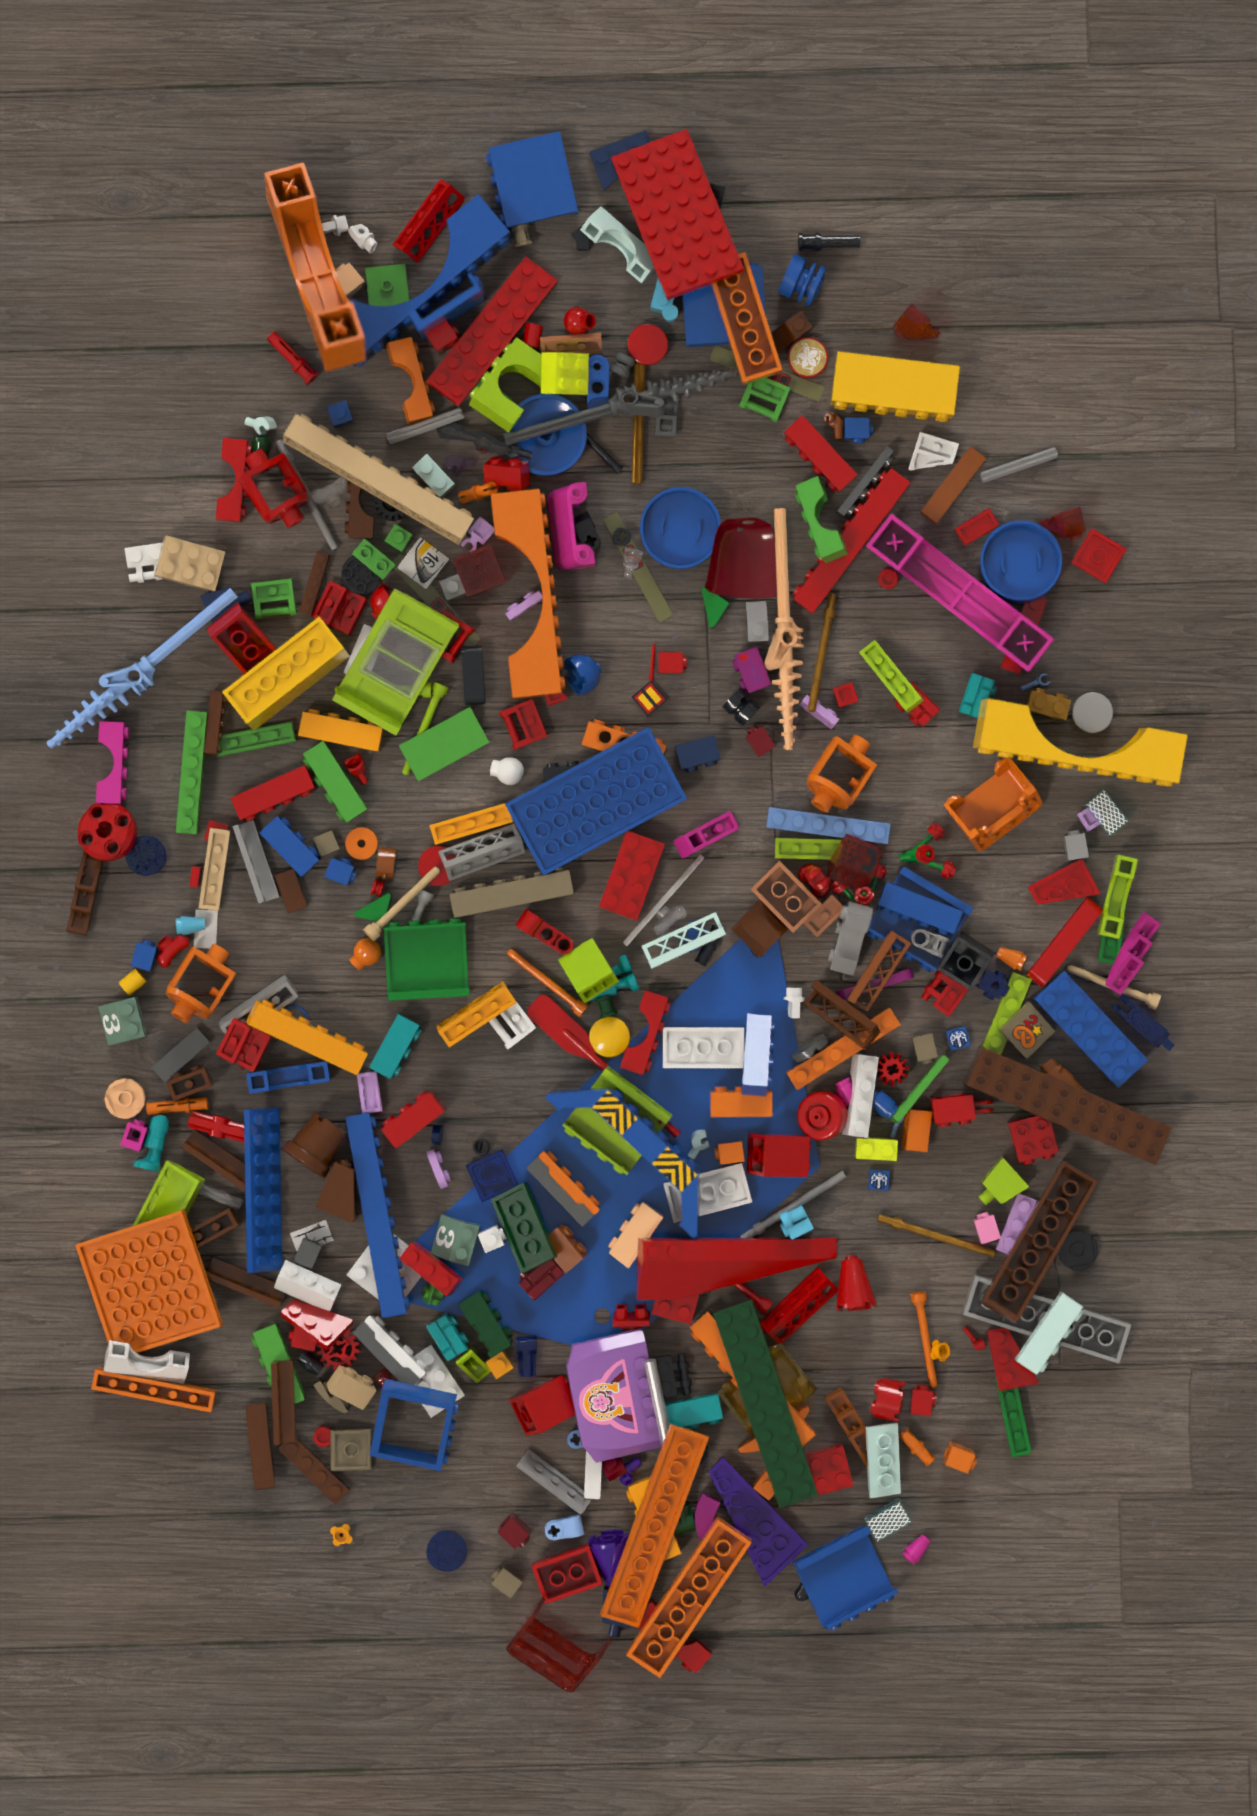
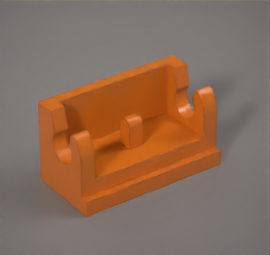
(916, 1130)

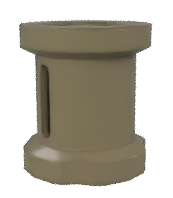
(522, 235)

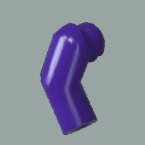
(626, 1479)

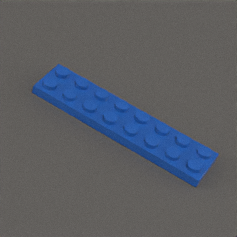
(263, 1189)

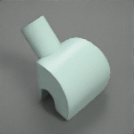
(261, 424)
(697, 1143)

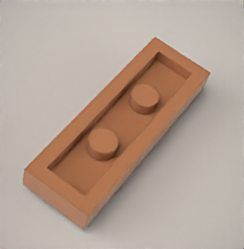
(578, 343)

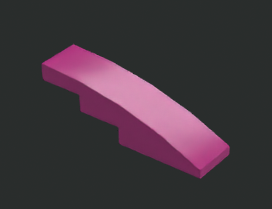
(1132, 951)

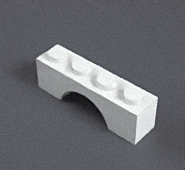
(863, 1077)
(168, 1367)

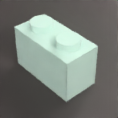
(433, 476)

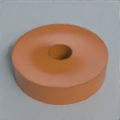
(361, 834)

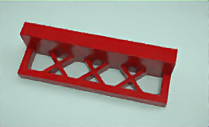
(425, 218)
(796, 1304)

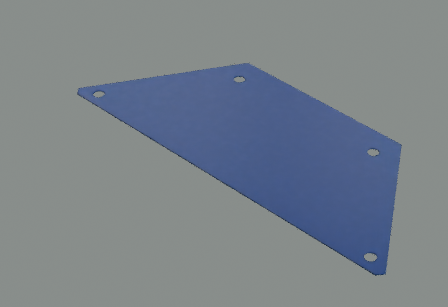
(566, 1310)

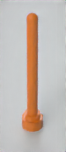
(577, 1005)
(919, 1300)

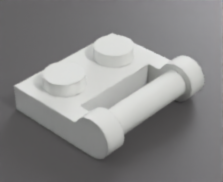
(518, 1022)

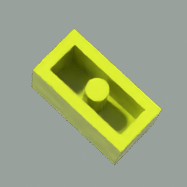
(876, 1148)

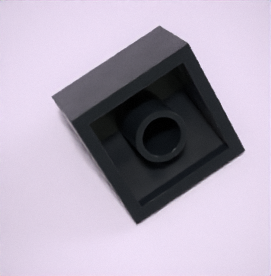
(966, 960)

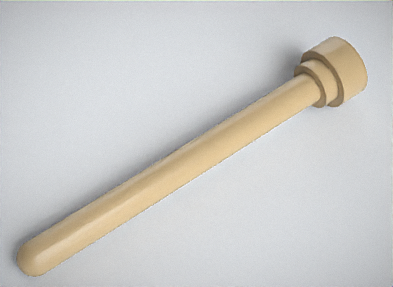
(375, 928)
(1151, 1000)

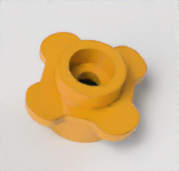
(940, 1351)
(336, 1535)

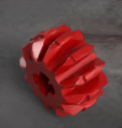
(890, 1062)

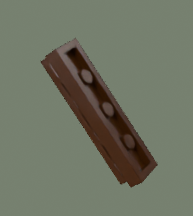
(843, 1008)
(216, 1158)
(243, 1282)
(283, 1401)

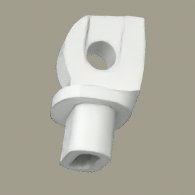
(337, 225)
(363, 238)
(794, 996)

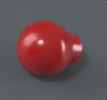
(578, 320)

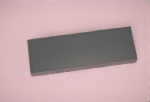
(181, 1054)

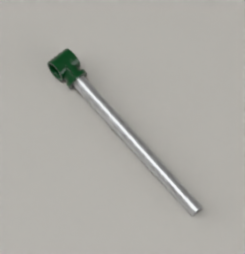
(686, 1520)

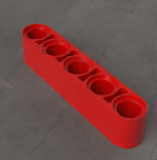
(1064, 942)

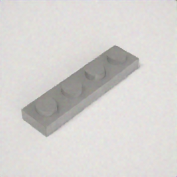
(553, 1481)

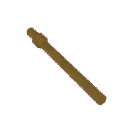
(828, 615)
(898, 1223)

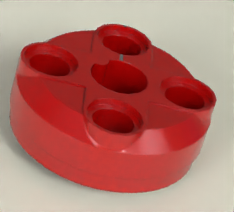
(107, 831)

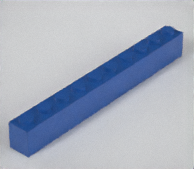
(376, 1215)

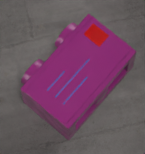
(751, 670)

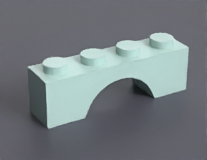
(605, 228)

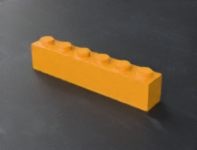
(307, 1037)

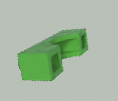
(813, 497)

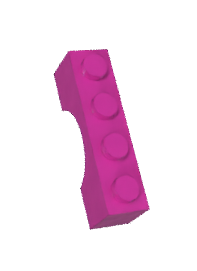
(114, 737)

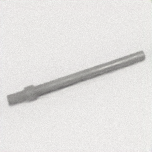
(311, 504)
(759, 1228)

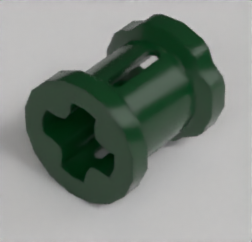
(606, 1006)

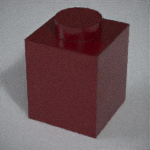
(759, 740)

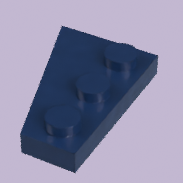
(602, 156)

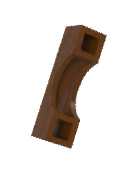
(359, 524)

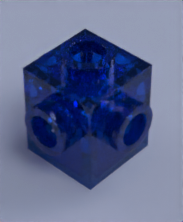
(986, 981)

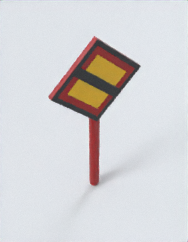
(650, 697)

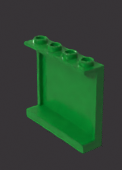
(426, 959)

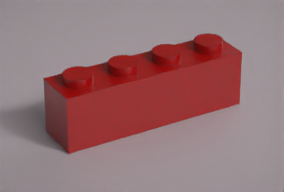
(820, 454)
(272, 793)

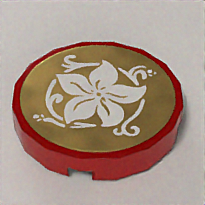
(807, 357)

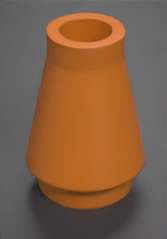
(1012, 958)

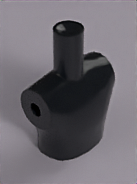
(310, 1363)

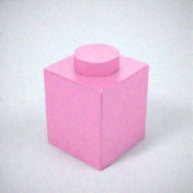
(986, 1227)

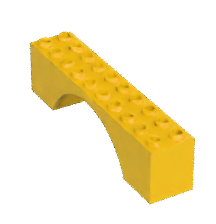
(1011, 732)

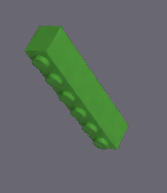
(192, 773)

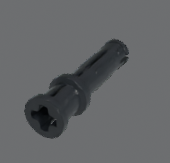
(817, 244)

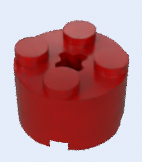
(888, 1400)

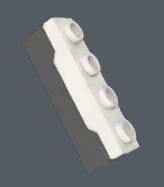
(390, 1351)

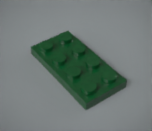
(524, 1228)

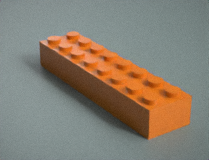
(688, 1597)

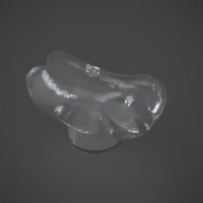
(330, 494)
(667, 917)

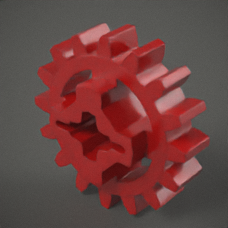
(342, 1355)

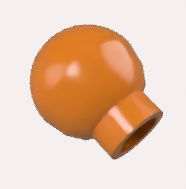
(365, 953)

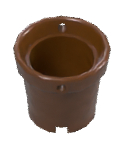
(316, 1144)

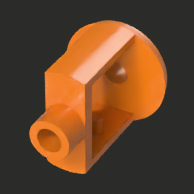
(828, 793)
(188, 1005)

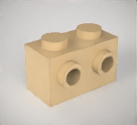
(351, 1387)

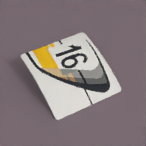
(423, 563)

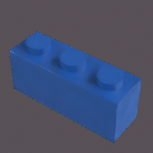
(290, 845)

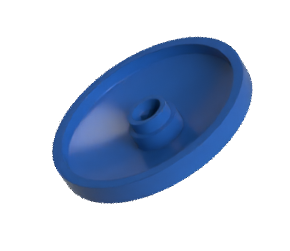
(556, 450)

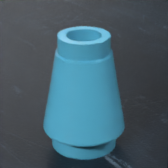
(188, 925)

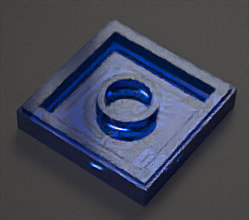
(492, 1175)

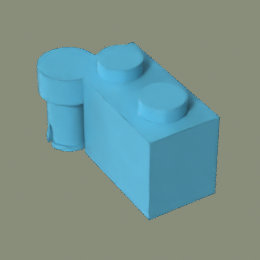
(662, 305)
(795, 1222)

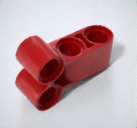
(534, 925)

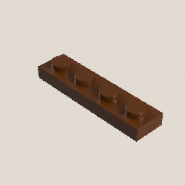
(314, 1470)

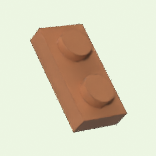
(824, 916)

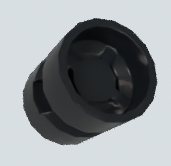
(740, 707)

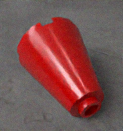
(854, 1286)

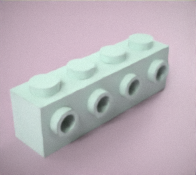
(1049, 1332)

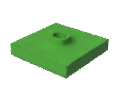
(387, 285)

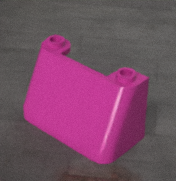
(565, 551)

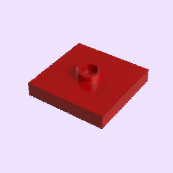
(1098, 556)

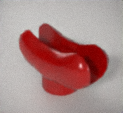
(170, 947)

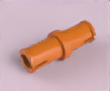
(477, 492)
(916, 1447)

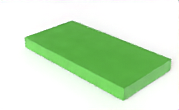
(443, 743)

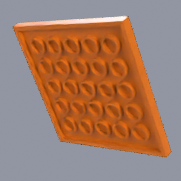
(150, 1283)

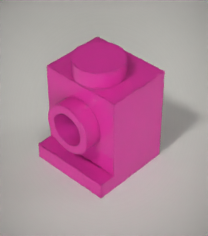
(129, 1140)

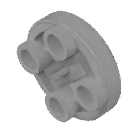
(1092, 712)

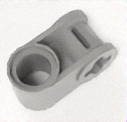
(930, 942)

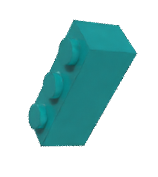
(395, 1046)
(695, 1410)

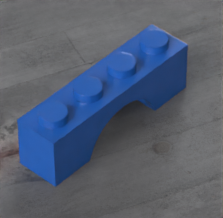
(288, 1076)

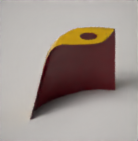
(743, 560)

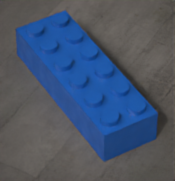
(1090, 1029)

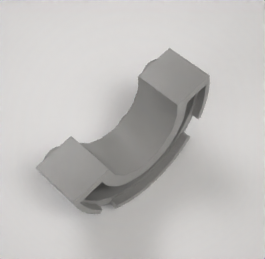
(850, 937)

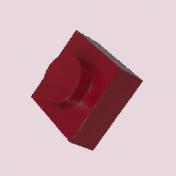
(614, 1468)

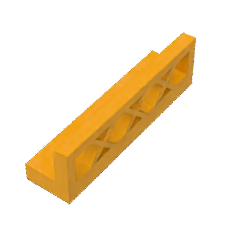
(476, 1014)

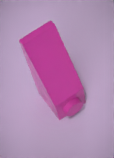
(706, 834)

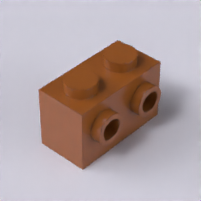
(567, 1248)

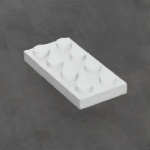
(703, 1047)
(718, 1191)

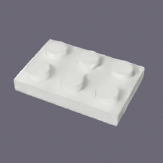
(439, 1377)

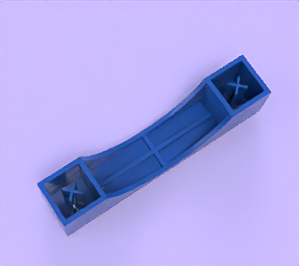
(473, 239)

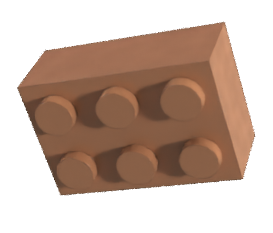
(786, 896)

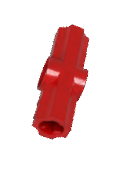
(216, 1126)

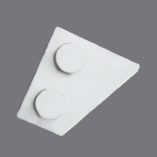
(932, 452)

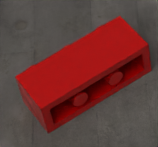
(431, 1268)

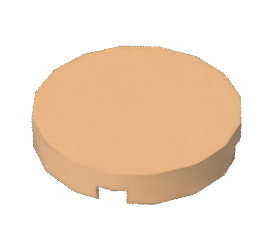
(125, 1098)

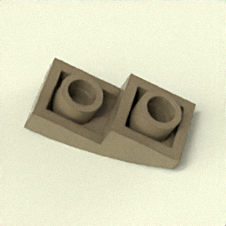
(334, 1401)

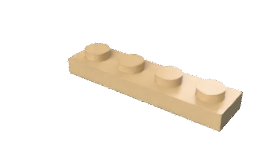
(214, 869)

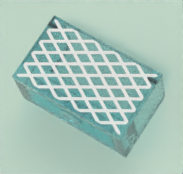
(1106, 812)
(887, 1520)

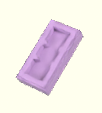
(369, 1092)

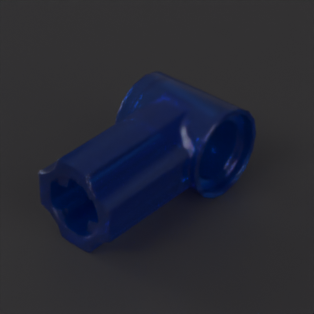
(526, 1350)

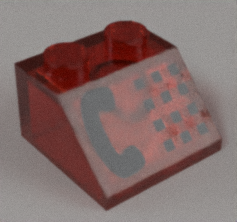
(854, 862)

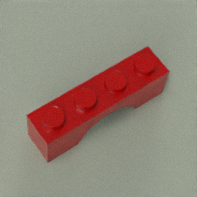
(231, 507)
(637, 1057)
(692, 1653)

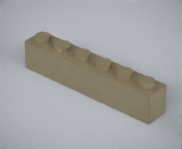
(512, 893)

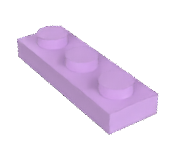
(1015, 1221)

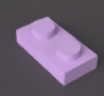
(517, 609)
(824, 715)

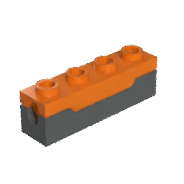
(563, 1188)

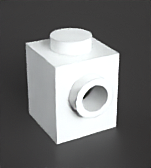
(492, 1238)

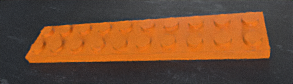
(654, 1525)

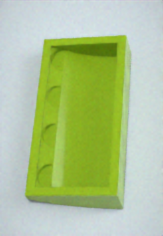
(173, 1191)

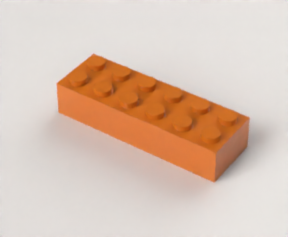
(746, 325)

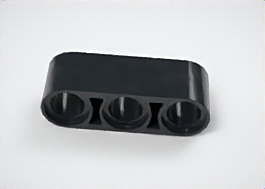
(473, 675)

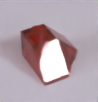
(915, 326)
(1066, 524)

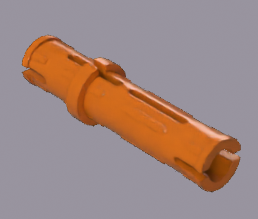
(177, 1106)

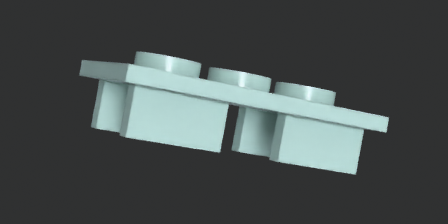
(883, 1460)

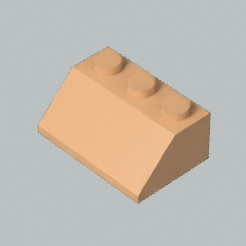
(641, 1225)

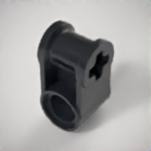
(585, 528)

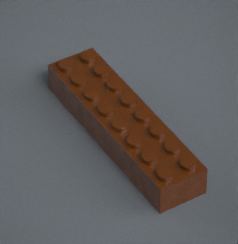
(1038, 1242)

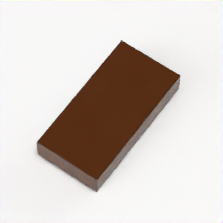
(291, 890)

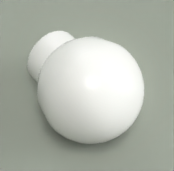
(508, 770)

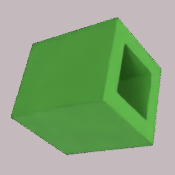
(399, 538)

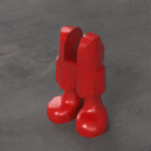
(819, 882)

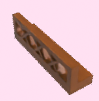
(873, 965)

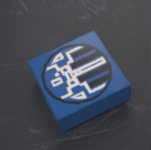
(958, 1038)
(878, 1179)

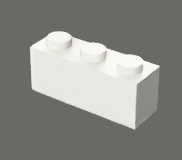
(307, 1286)

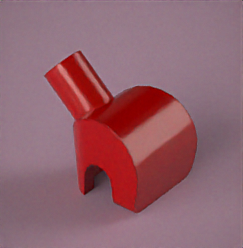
(357, 767)

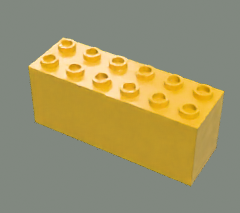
(894, 386)
(286, 674)

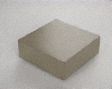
(326, 843)

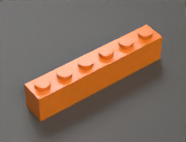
(838, 1051)
(155, 1390)

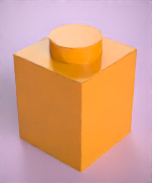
(500, 1364)

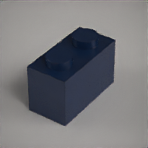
(697, 753)

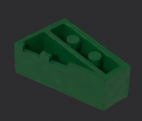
(486, 1322)

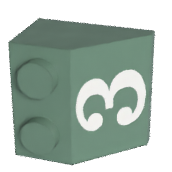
(122, 1021)
(455, 1240)

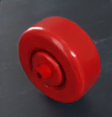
(822, 1115)

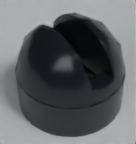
(477, 1146)

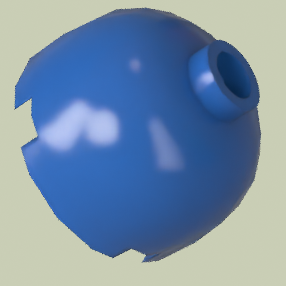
(583, 673)

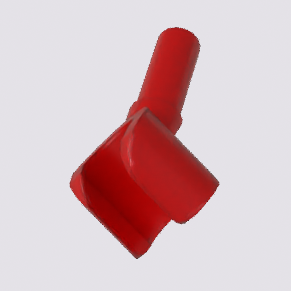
(977, 1344)

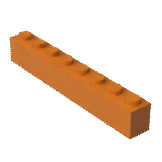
(707, 1331)

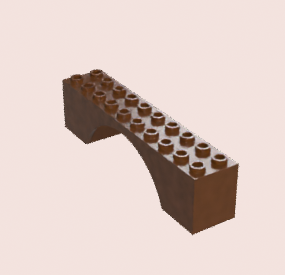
(1067, 1105)

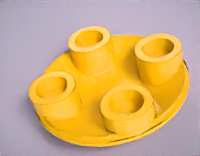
(609, 1036)

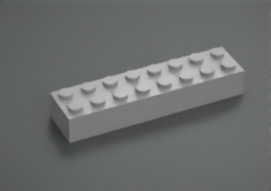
(1091, 1334)

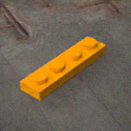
(470, 823)

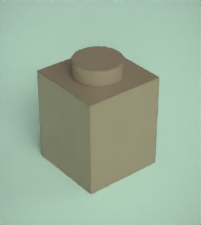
(924, 1048)
(506, 1581)

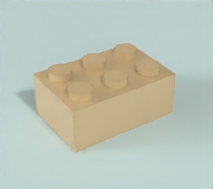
(189, 564)

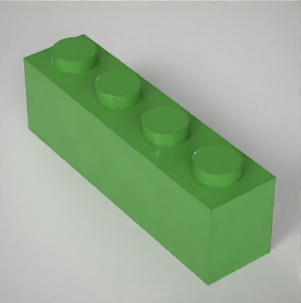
(335, 781)
(273, 1347)

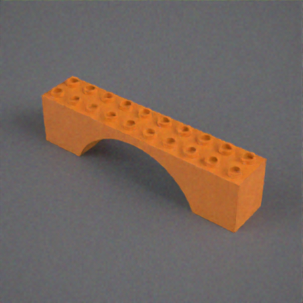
(305, 246)
(521, 522)

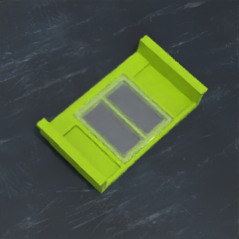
(395, 661)

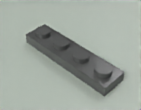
(871, 476)

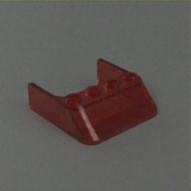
(551, 1653)

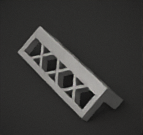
(483, 855)
(256, 862)

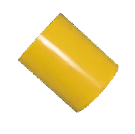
(132, 981)

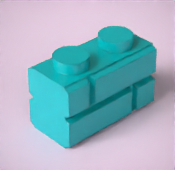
(976, 690)
(447, 1336)

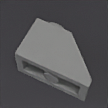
(757, 622)

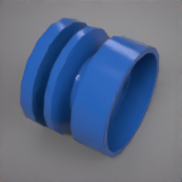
(802, 280)

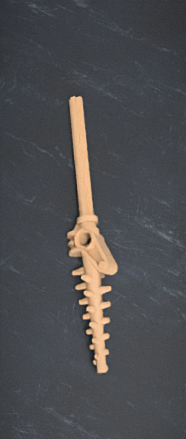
(780, 652)

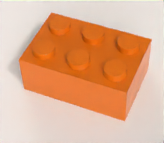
(734, 1104)

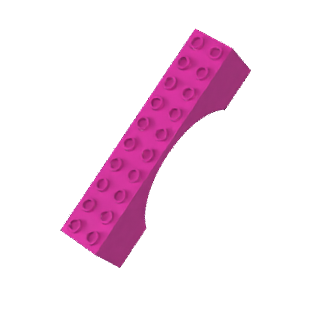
(960, 593)

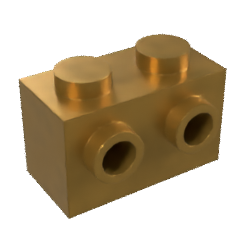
(1048, 705)

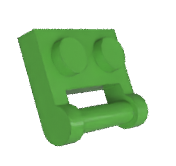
(768, 391)
(271, 592)

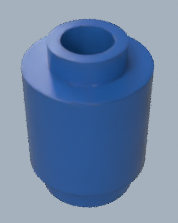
(883, 1104)

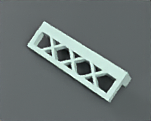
(686, 947)

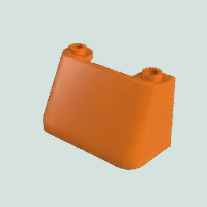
(995, 805)

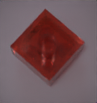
(479, 571)

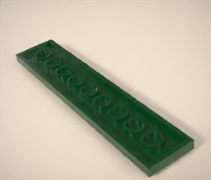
(766, 1404)

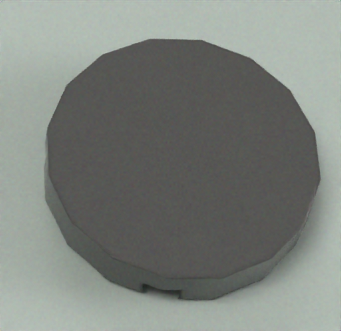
(807, 1049)

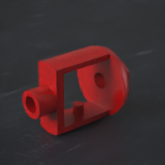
(287, 511)

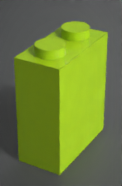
(588, 970)

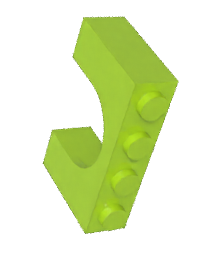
(489, 399)

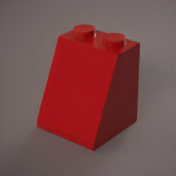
(778, 1155)
(543, 1405)

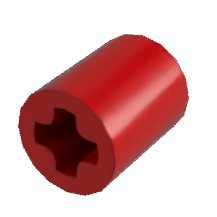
(532, 335)

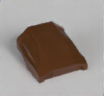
(759, 928)

